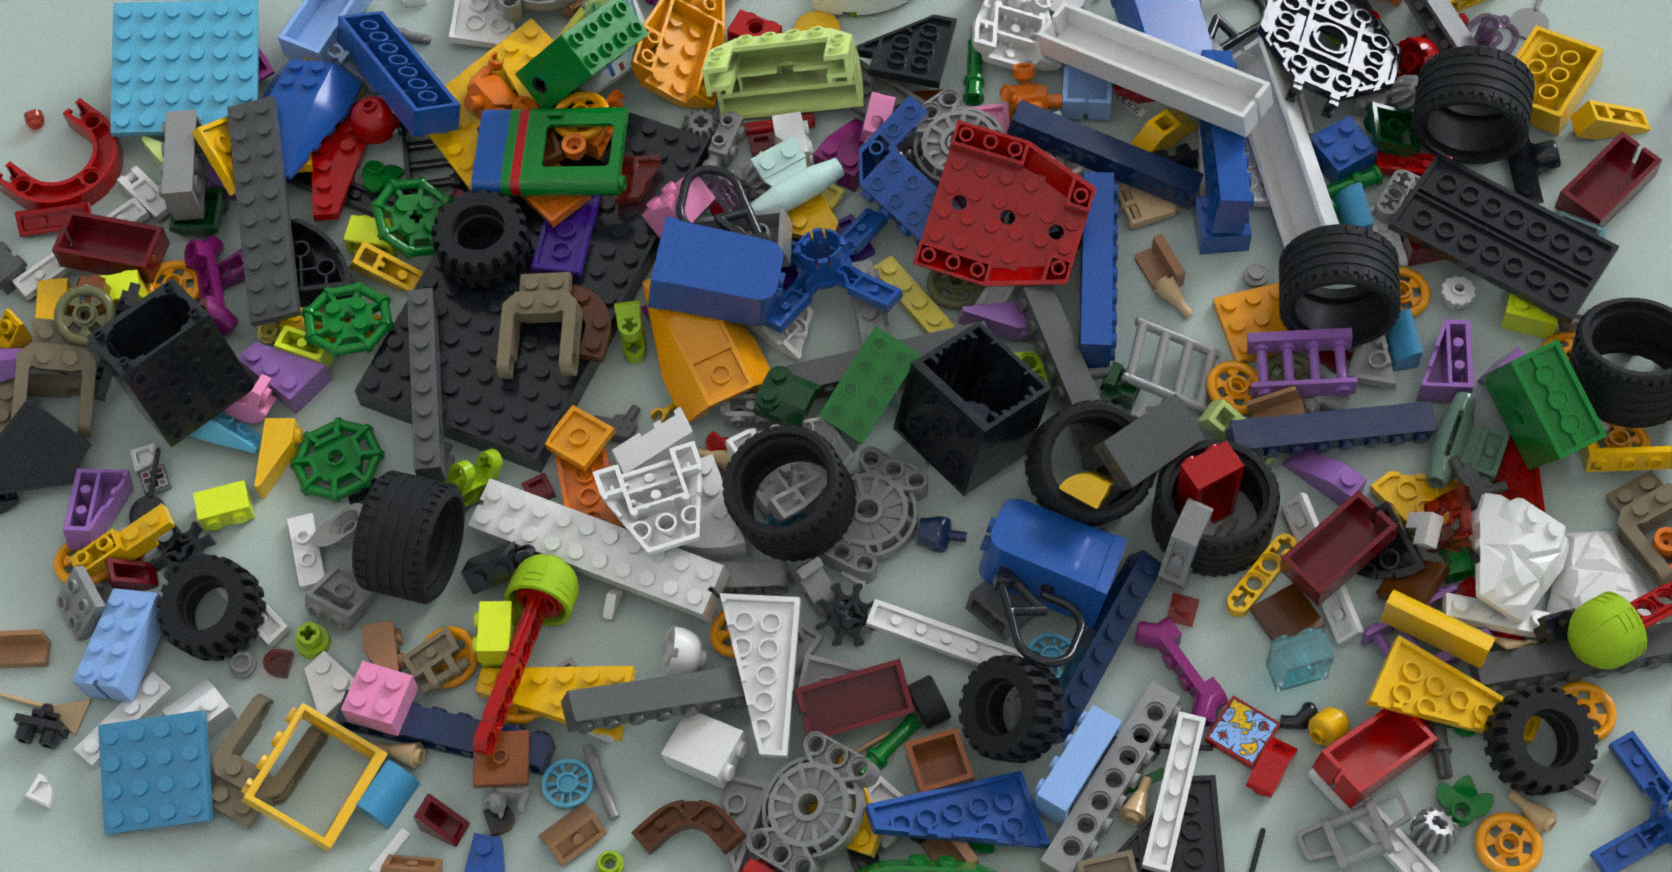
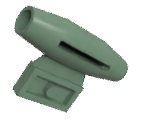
(1456, 436)

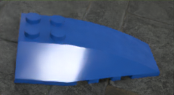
(310, 103)

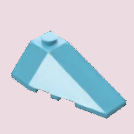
(230, 433)

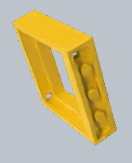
(1626, 458)
(341, 734)

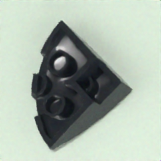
(1400, 557)

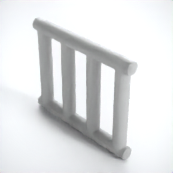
(1189, 344)

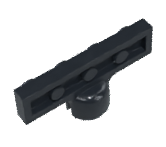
(1529, 163)

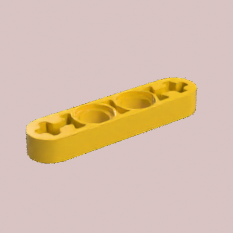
(1259, 573)

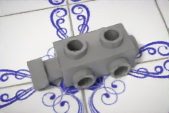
(727, 136)
(740, 412)

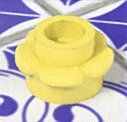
(263, 331)

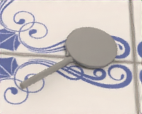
(1528, 18)

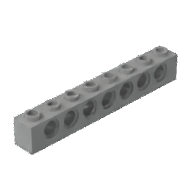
(1154, 701)

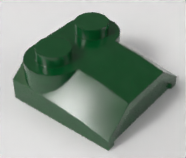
(1391, 130)
(214, 210)
(785, 397)

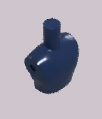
(937, 533)

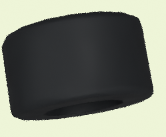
(929, 702)

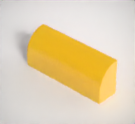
(1089, 487)
(1437, 629)

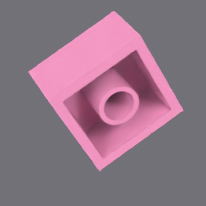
(658, 208)
(379, 698)

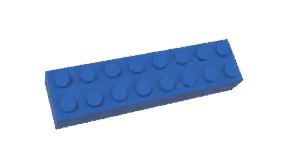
(398, 73)
(1225, 168)
(1099, 273)

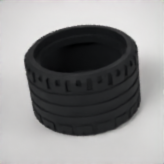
(1470, 76)
(1340, 257)
(1617, 393)
(762, 456)
(1040, 473)
(408, 537)
(1230, 553)

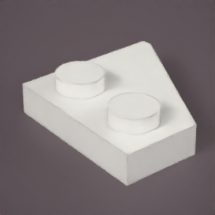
(327, 683)

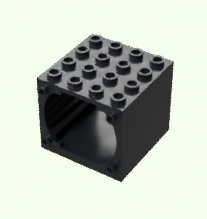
(172, 361)
(948, 430)

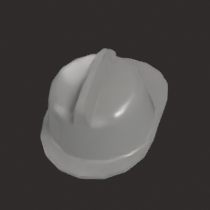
(339, 529)

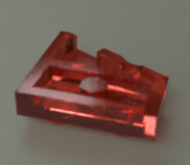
(639, 175)

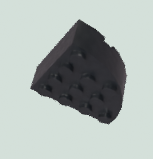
(317, 262)

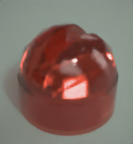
(34, 119)

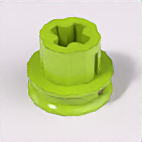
(318, 641)

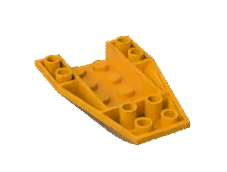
(675, 50)
(704, 359)

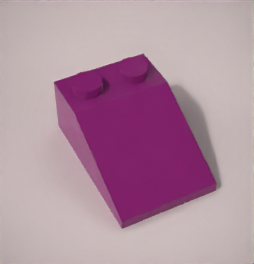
(843, 146)

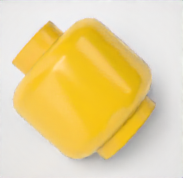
(1328, 726)

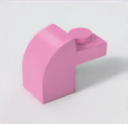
(255, 404)

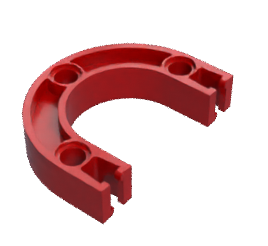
(89, 184)

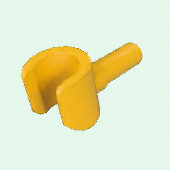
(665, 412)

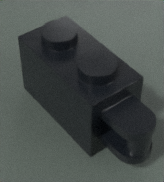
(495, 566)

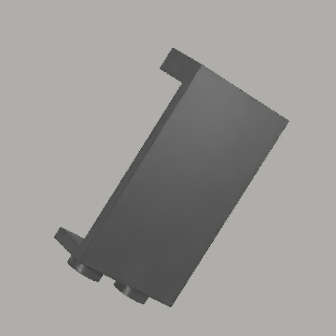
(1149, 442)

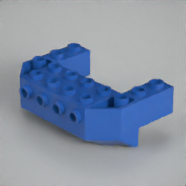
(891, 179)

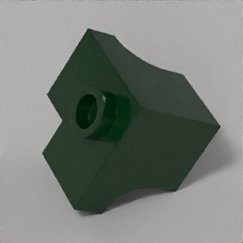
(1117, 390)

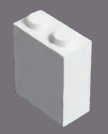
(706, 749)

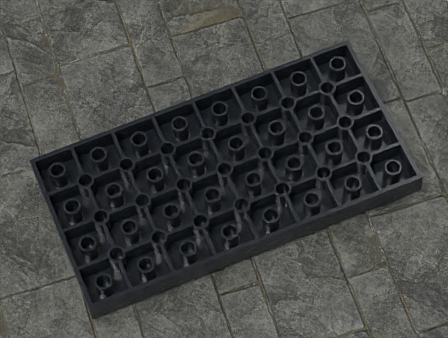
(522, 411)

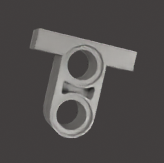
(813, 583)

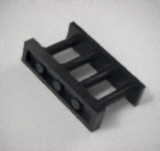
(453, 181)

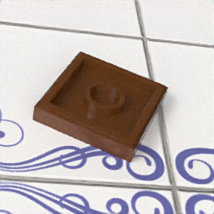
(1417, 586)
(1286, 613)

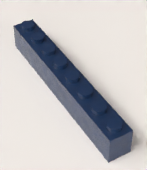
(1105, 154)
(1334, 429)
(1103, 640)
(452, 733)

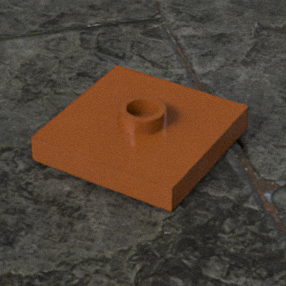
(507, 764)

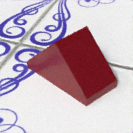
(131, 574)
(440, 821)

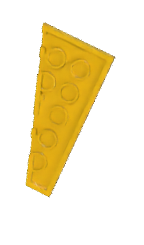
(461, 144)
(545, 687)
(1432, 690)

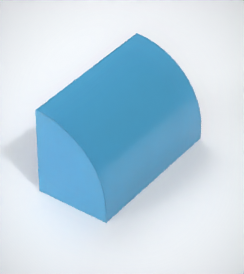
(1354, 207)
(1404, 343)
(387, 794)

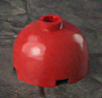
(1415, 53)
(373, 120)

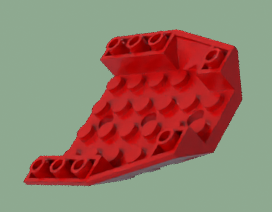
(995, 177)

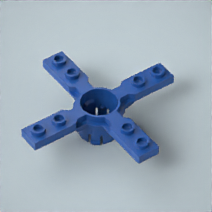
(840, 272)
(1655, 831)

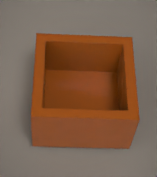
(938, 761)

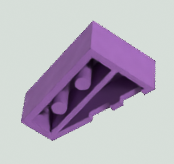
(1450, 364)
(293, 377)
(94, 504)

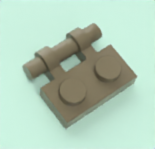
(432, 654)

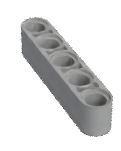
(756, 578)

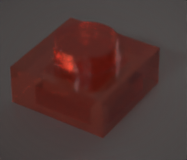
(1183, 609)

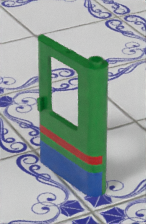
(513, 151)

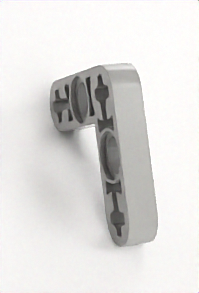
(1402, 192)

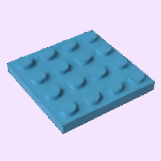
(155, 772)

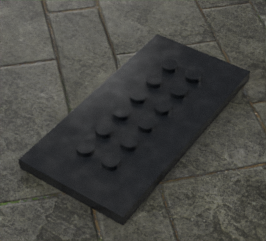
(1503, 238)

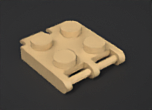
(1144, 206)

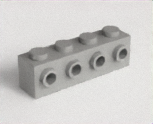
(865, 314)

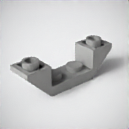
(1183, 544)

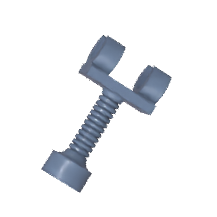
(342, 61)

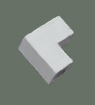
(1426, 528)

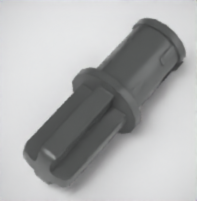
(1441, 752)

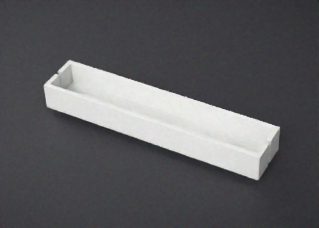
(1155, 69)
(1285, 152)
(599, 549)

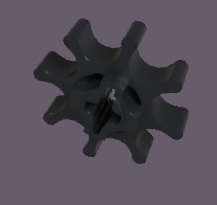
(181, 549)
(837, 618)

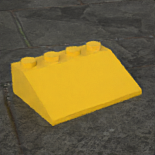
(1561, 73)

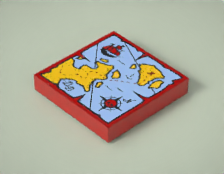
(1242, 732)

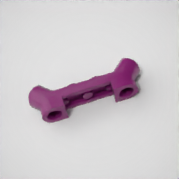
(202, 258)
(1166, 637)

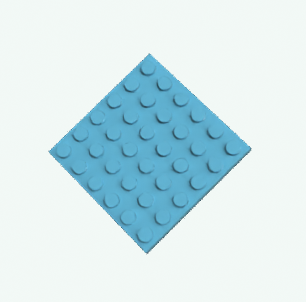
(181, 60)

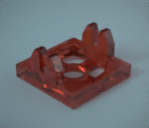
(1458, 504)

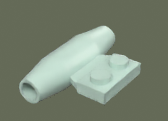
(790, 180)

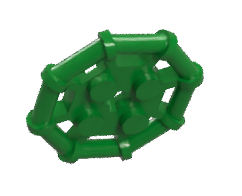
(403, 209)
(352, 336)
(343, 470)

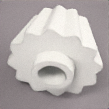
(1457, 292)

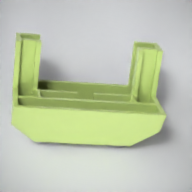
(785, 73)

